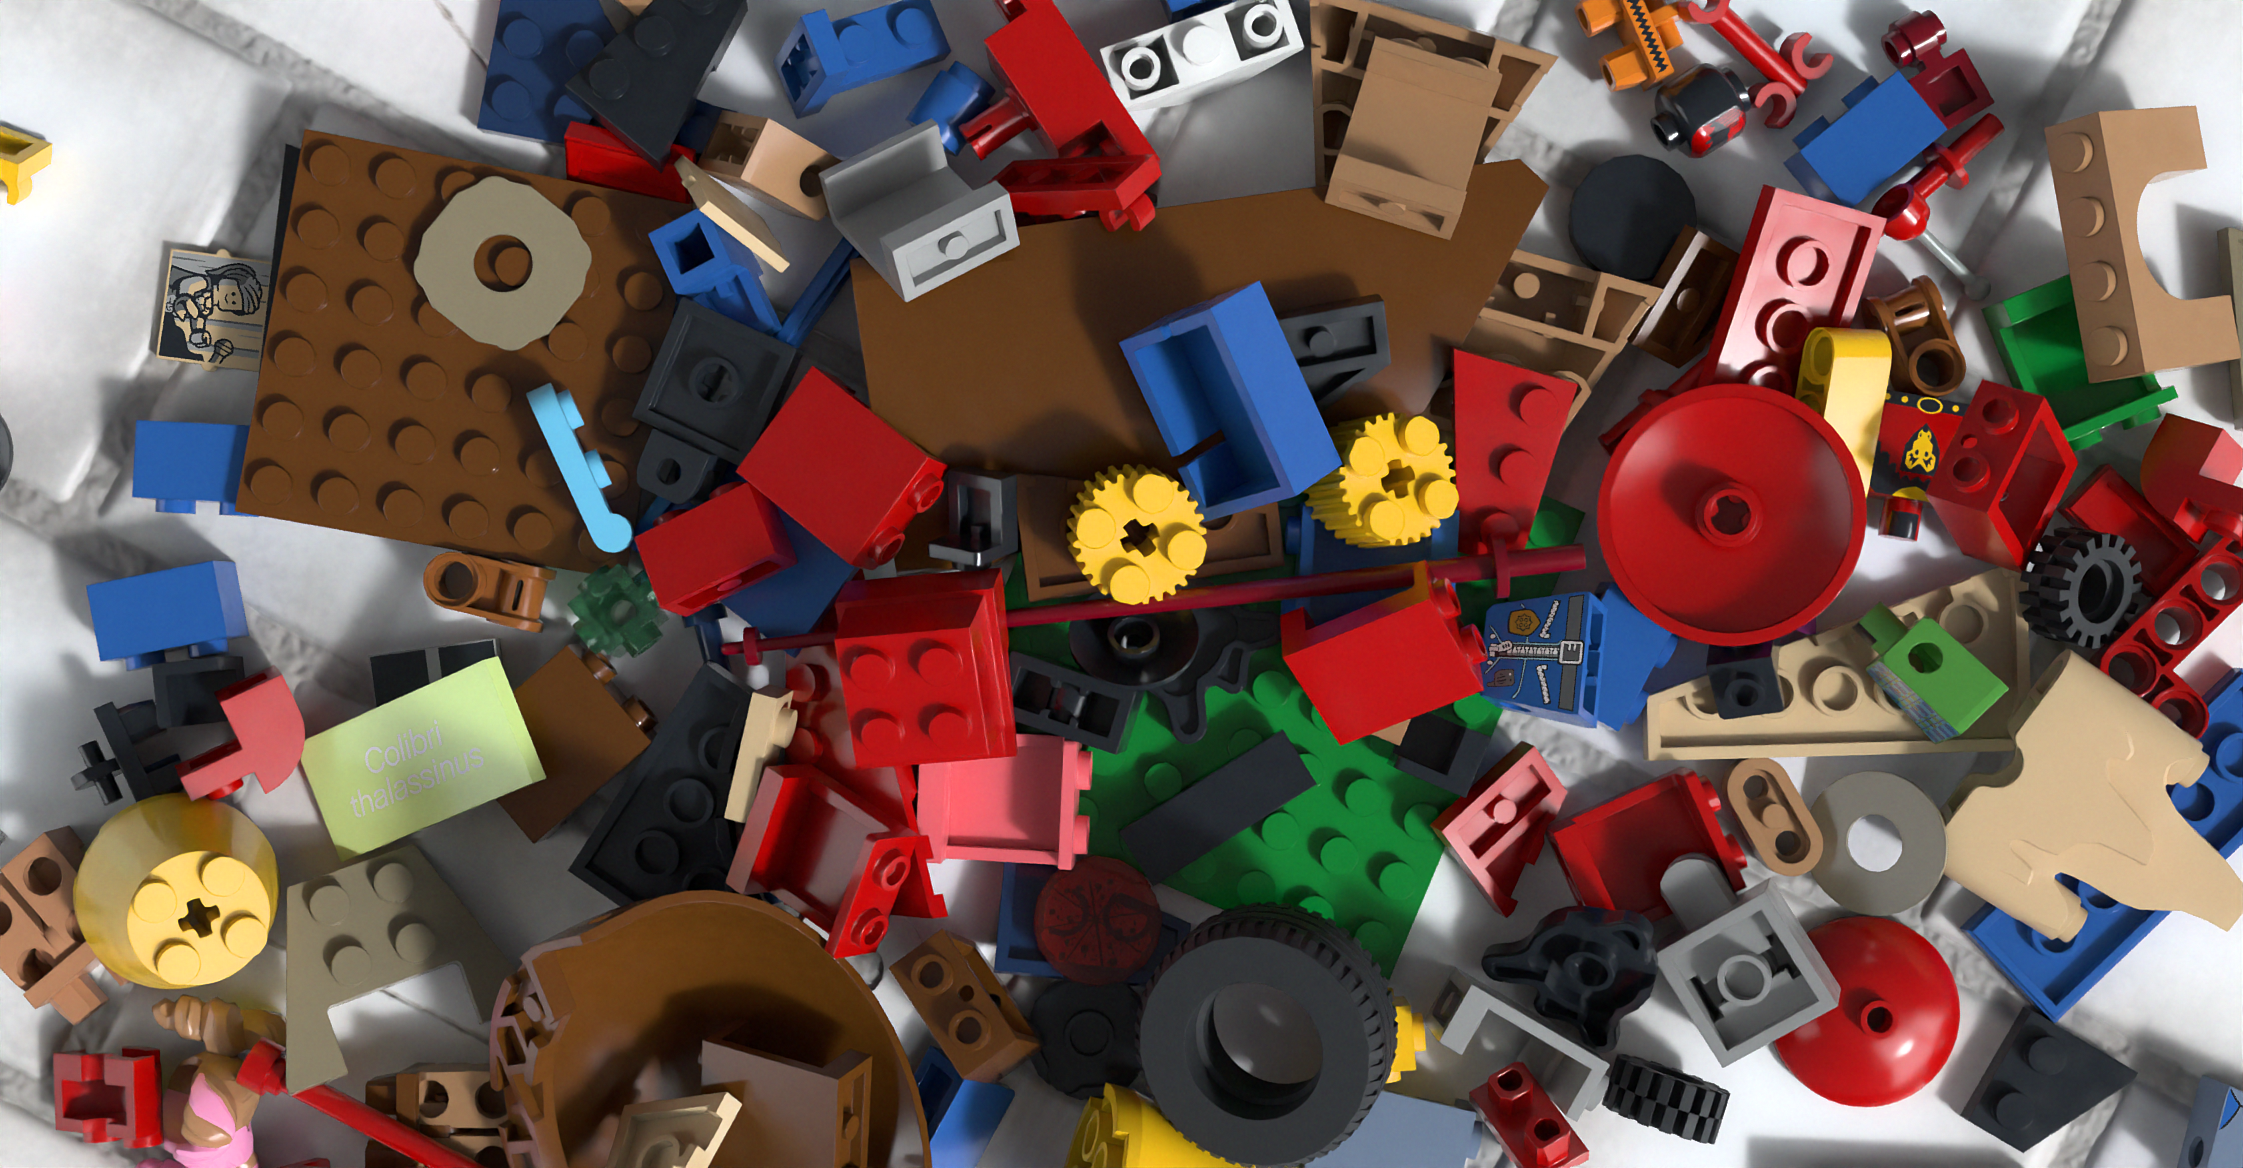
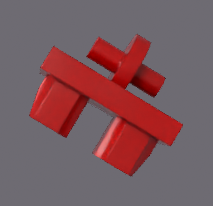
(1527, 1120)

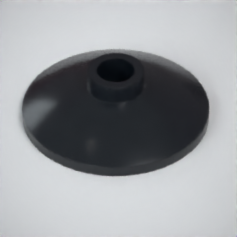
(1164, 642)

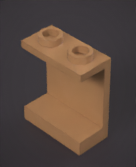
(1413, 137)

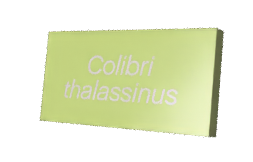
(421, 759)

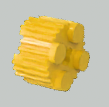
(1389, 482)
(1158, 563)

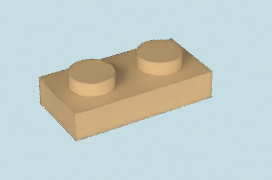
(767, 729)

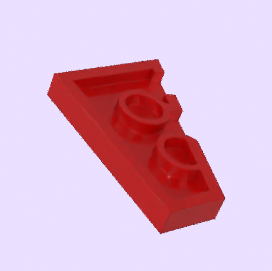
(1504, 445)

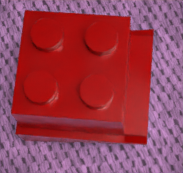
(926, 668)

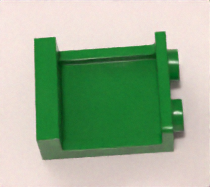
(2045, 356)

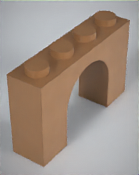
(2122, 312)

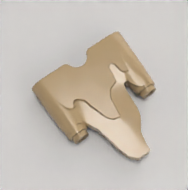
(2087, 804)

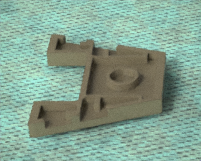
(367, 933)

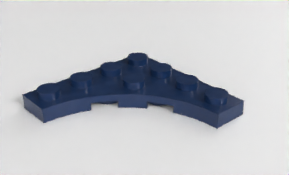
(534, 56)

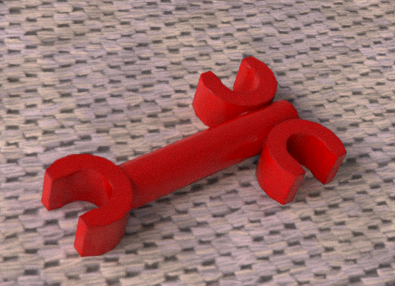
(1783, 70)

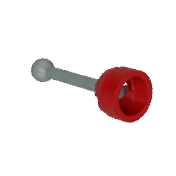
(1907, 219)

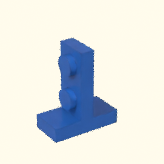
(857, 50)

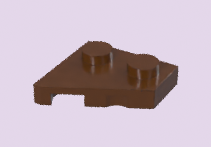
(1694, 293)

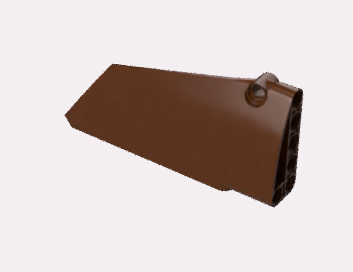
(1026, 353)

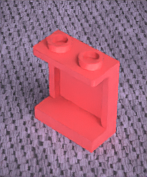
(1009, 805)

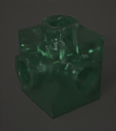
(596, 609)

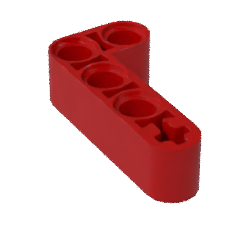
(2196, 617)

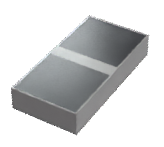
(408, 670)

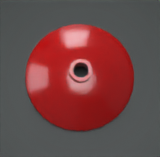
(1876, 967)

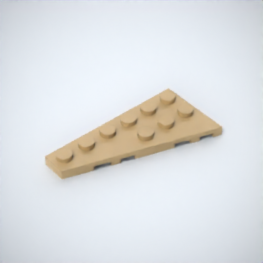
(1835, 703)

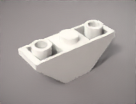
(1201, 54)

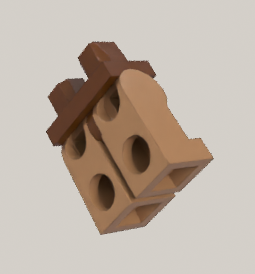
(444, 1103)

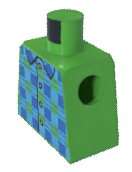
(1952, 684)

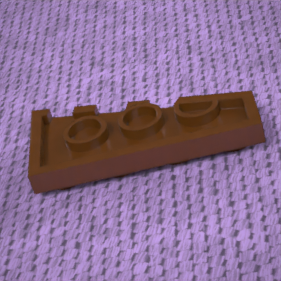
(1233, 542)

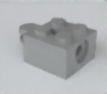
(1739, 960)

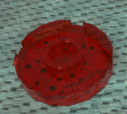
(1081, 938)

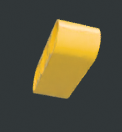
(1846, 383)

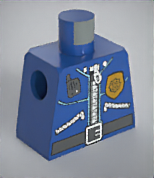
(1546, 657)

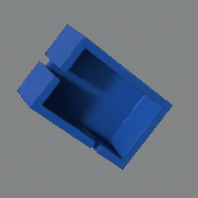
(1232, 372)

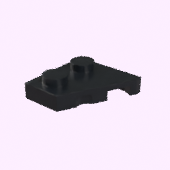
(1337, 344)
(2041, 1082)

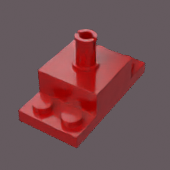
(1050, 90)

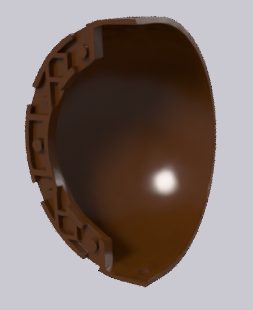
(631, 994)

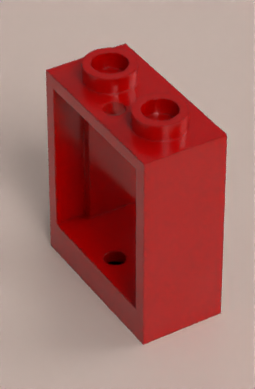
(2015, 455)

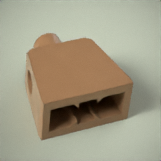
(768, 164)

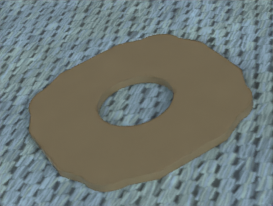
(491, 210)

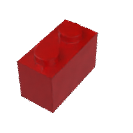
(714, 548)

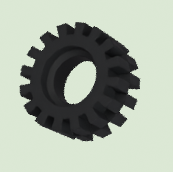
(2105, 592)
(1666, 1099)

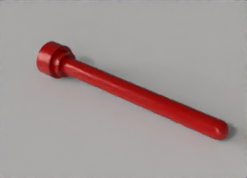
(266, 1072)

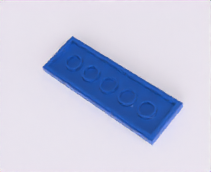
(2059, 973)

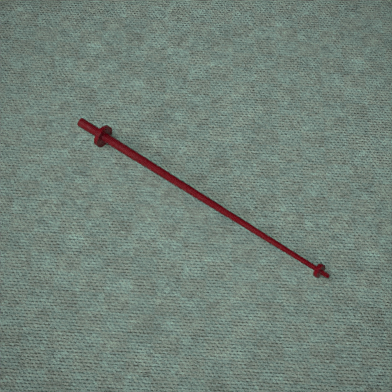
(1494, 565)

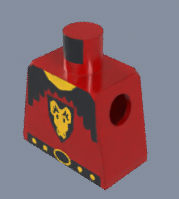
(1907, 454)

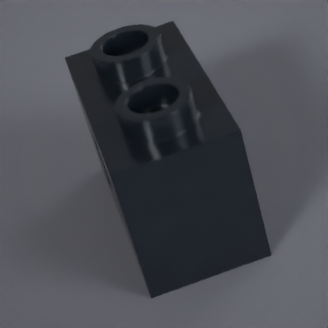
(1071, 703)

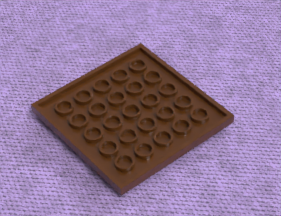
(404, 423)

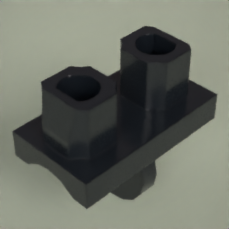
(124, 730)

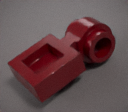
(1945, 84)

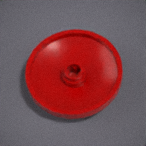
(1731, 514)

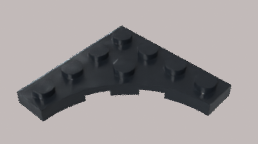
(669, 818)

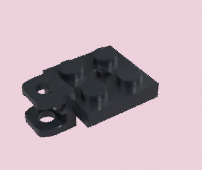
(693, 428)

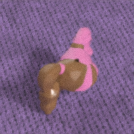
(204, 1106)

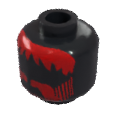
(1700, 110)

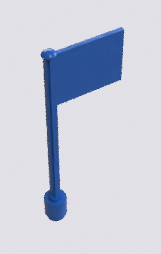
(805, 593)

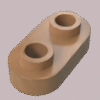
(1770, 813)

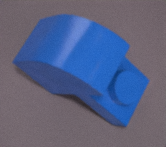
(714, 270)

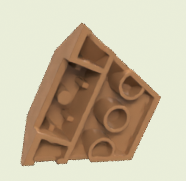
(1341, 51)
(1553, 322)

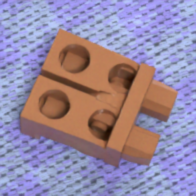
(40, 932)

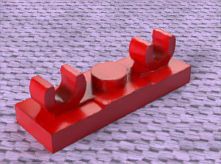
(1068, 187)

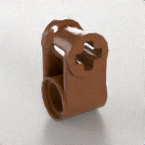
(1915, 335)
(501, 590)

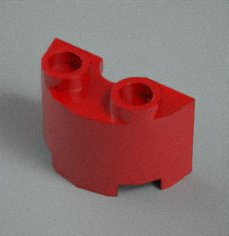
(110, 1095)

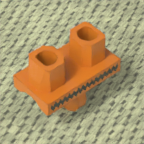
(1643, 55)

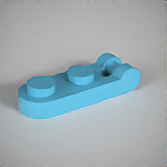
(581, 470)

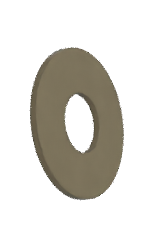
(1921, 832)

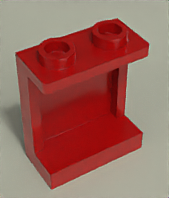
(843, 471)
(1386, 658)
(1625, 844)
(824, 856)

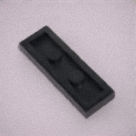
(1217, 807)

